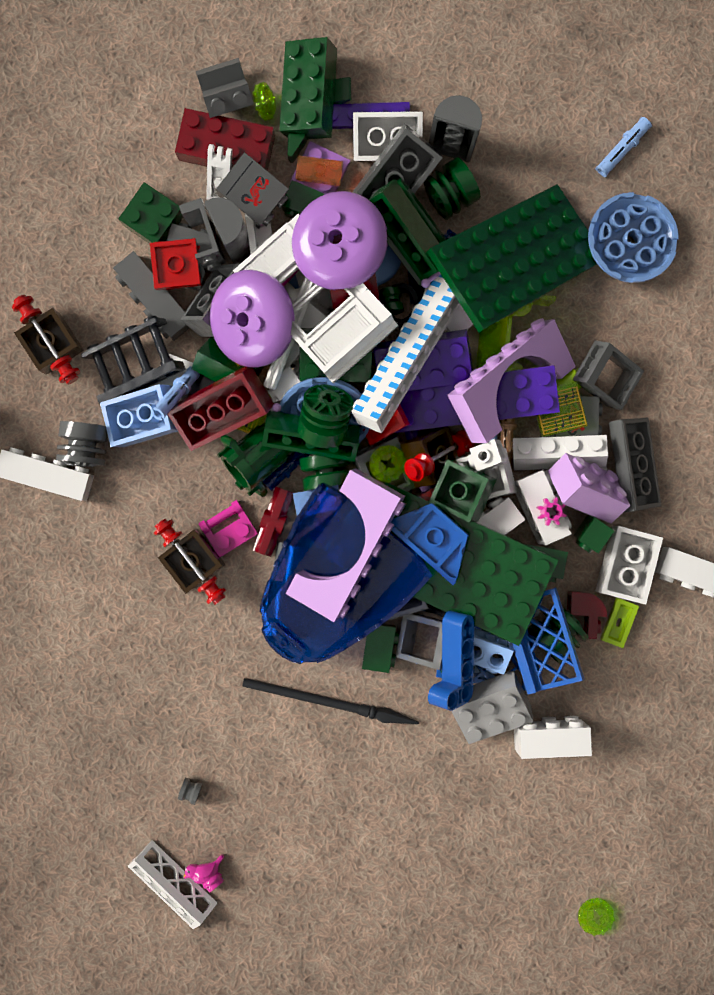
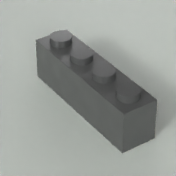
(158, 303)

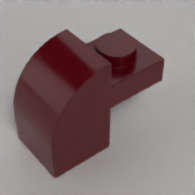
(588, 606)

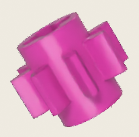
(556, 507)

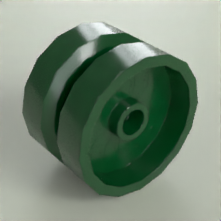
(325, 471)

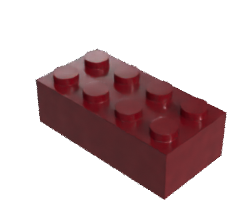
(200, 130)
(220, 408)

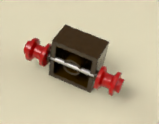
(47, 340)
(429, 452)
(190, 561)

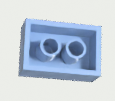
(130, 417)

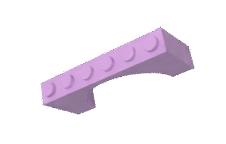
(476, 397)
(377, 507)

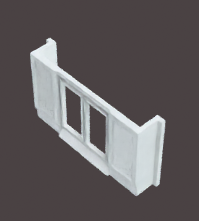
(346, 332)

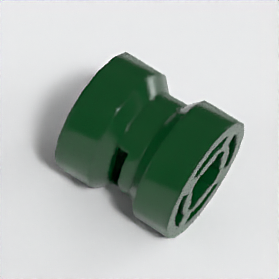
(391, 299)

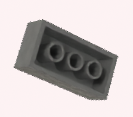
(404, 157)

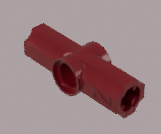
(273, 522)

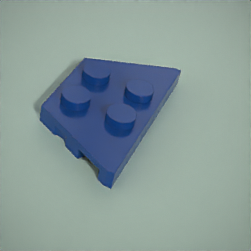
(433, 538)

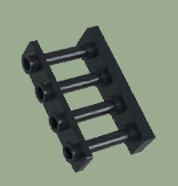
(149, 375)

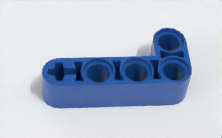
(457, 662)

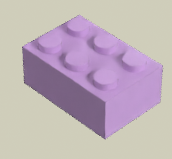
(588, 488)

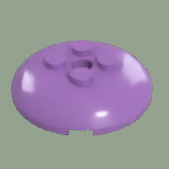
(358, 252)
(269, 315)

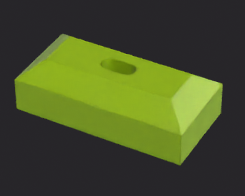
(618, 634)

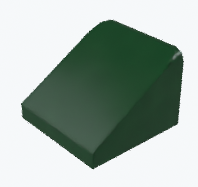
(342, 90)
(295, 145)

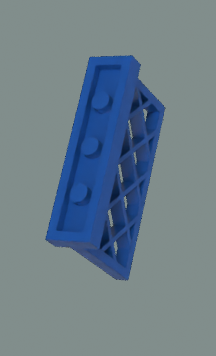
(529, 663)

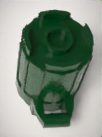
(251, 461)

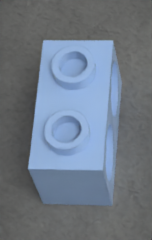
(490, 645)

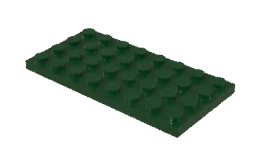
(514, 257)
(496, 580)

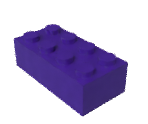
(446, 365)

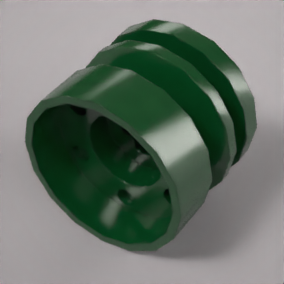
(451, 188)
(325, 416)
(575, 629)

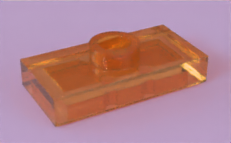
(319, 170)

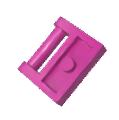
(232, 535)

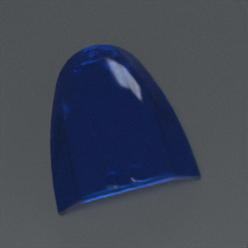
(329, 542)

